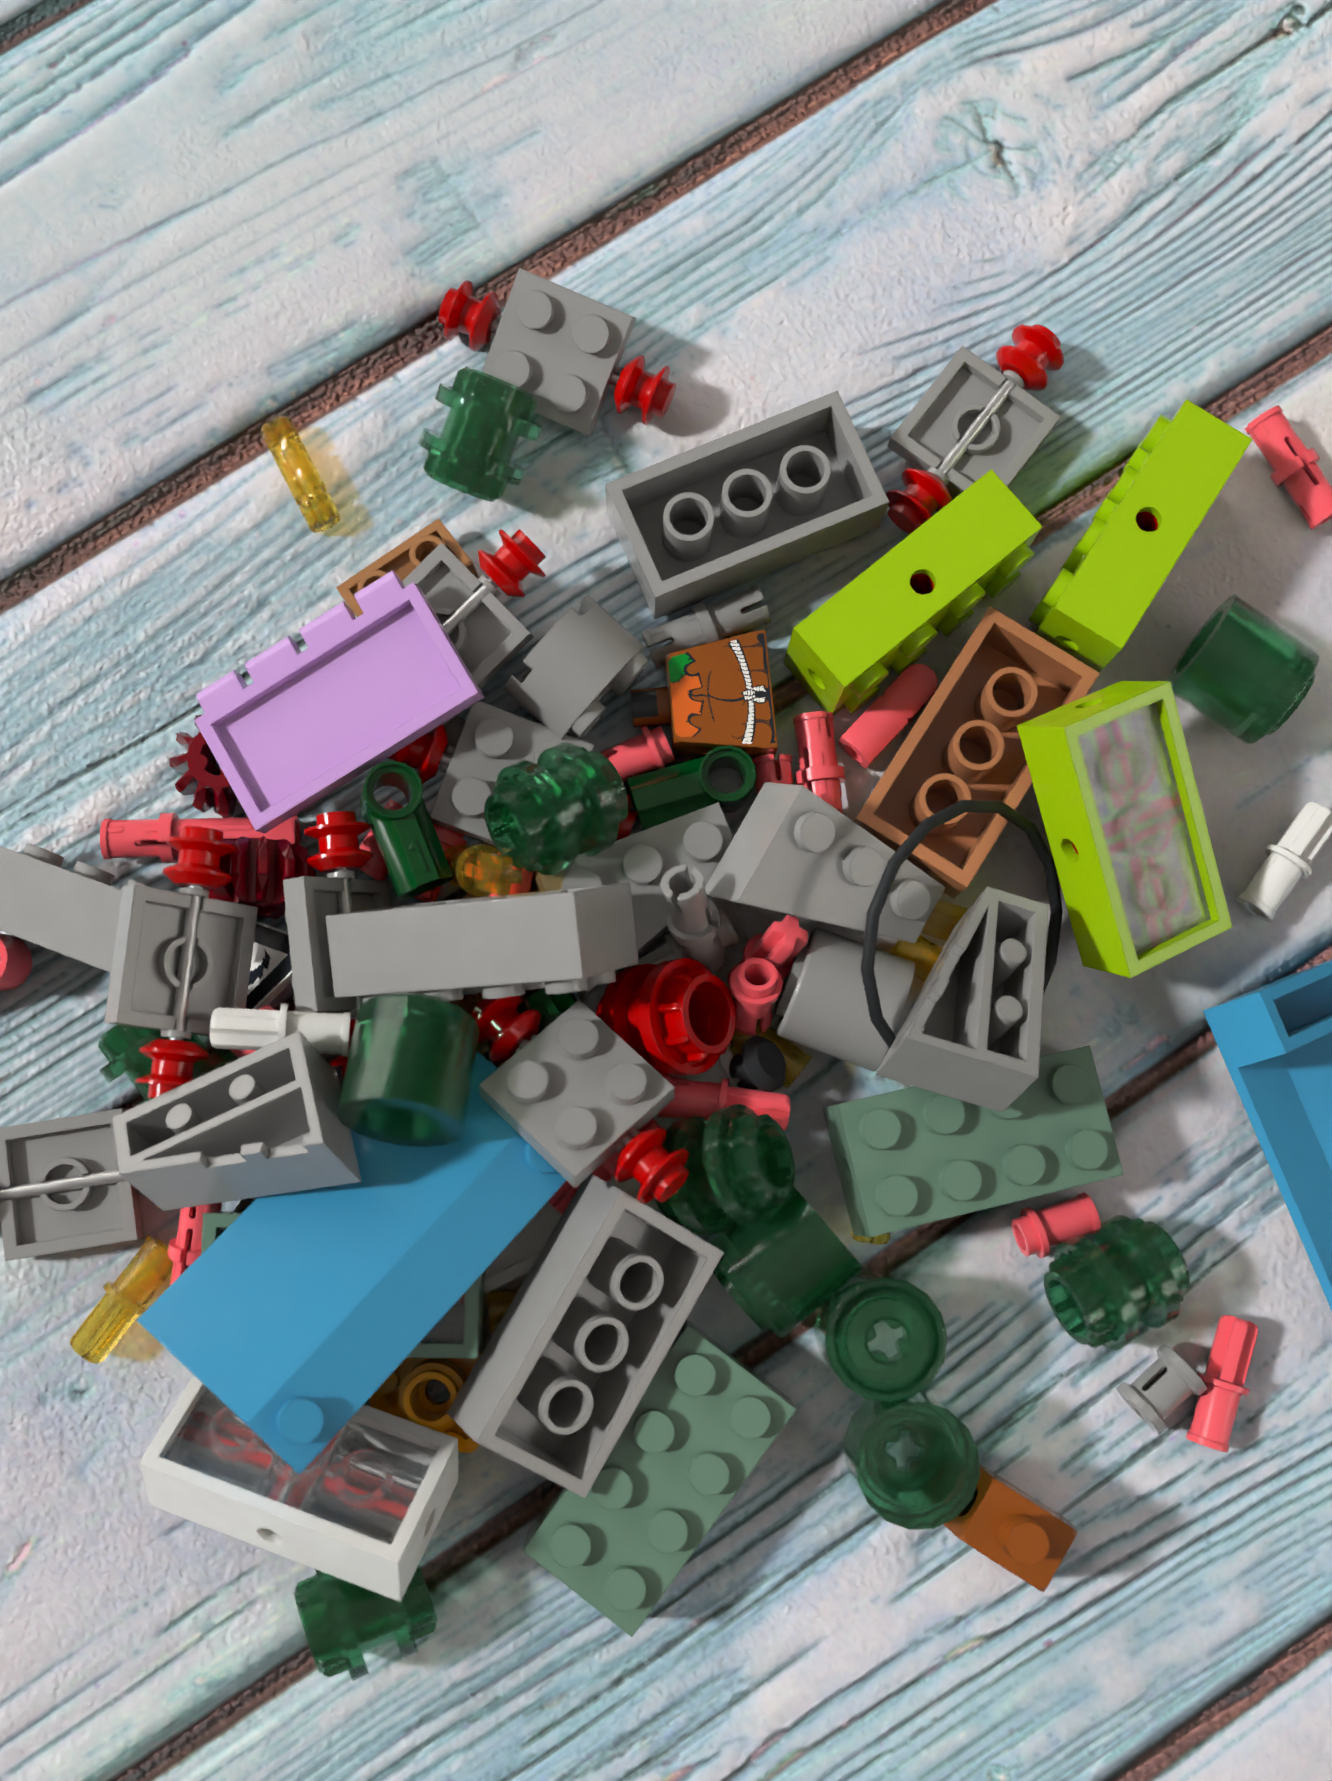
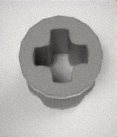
(1161, 1388)

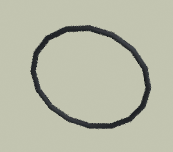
(904, 852)

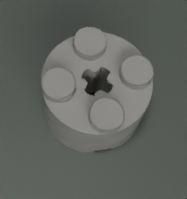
(576, 669)

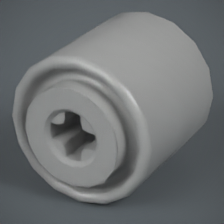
(827, 1003)

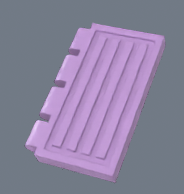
(338, 704)

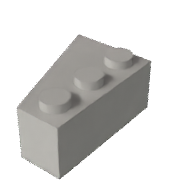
(642, 860)
(819, 866)
(59, 907)
(980, 1007)
(240, 1131)

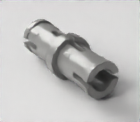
(707, 624)
(693, 917)

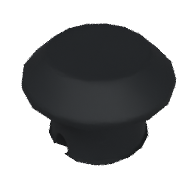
(759, 1065)

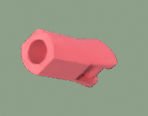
(889, 714)

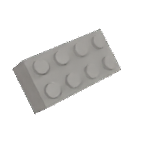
(746, 504)
(485, 944)
(584, 1336)

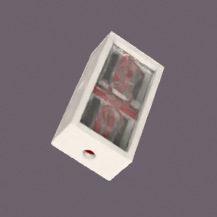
(353, 1511)

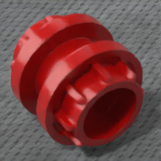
(671, 1014)

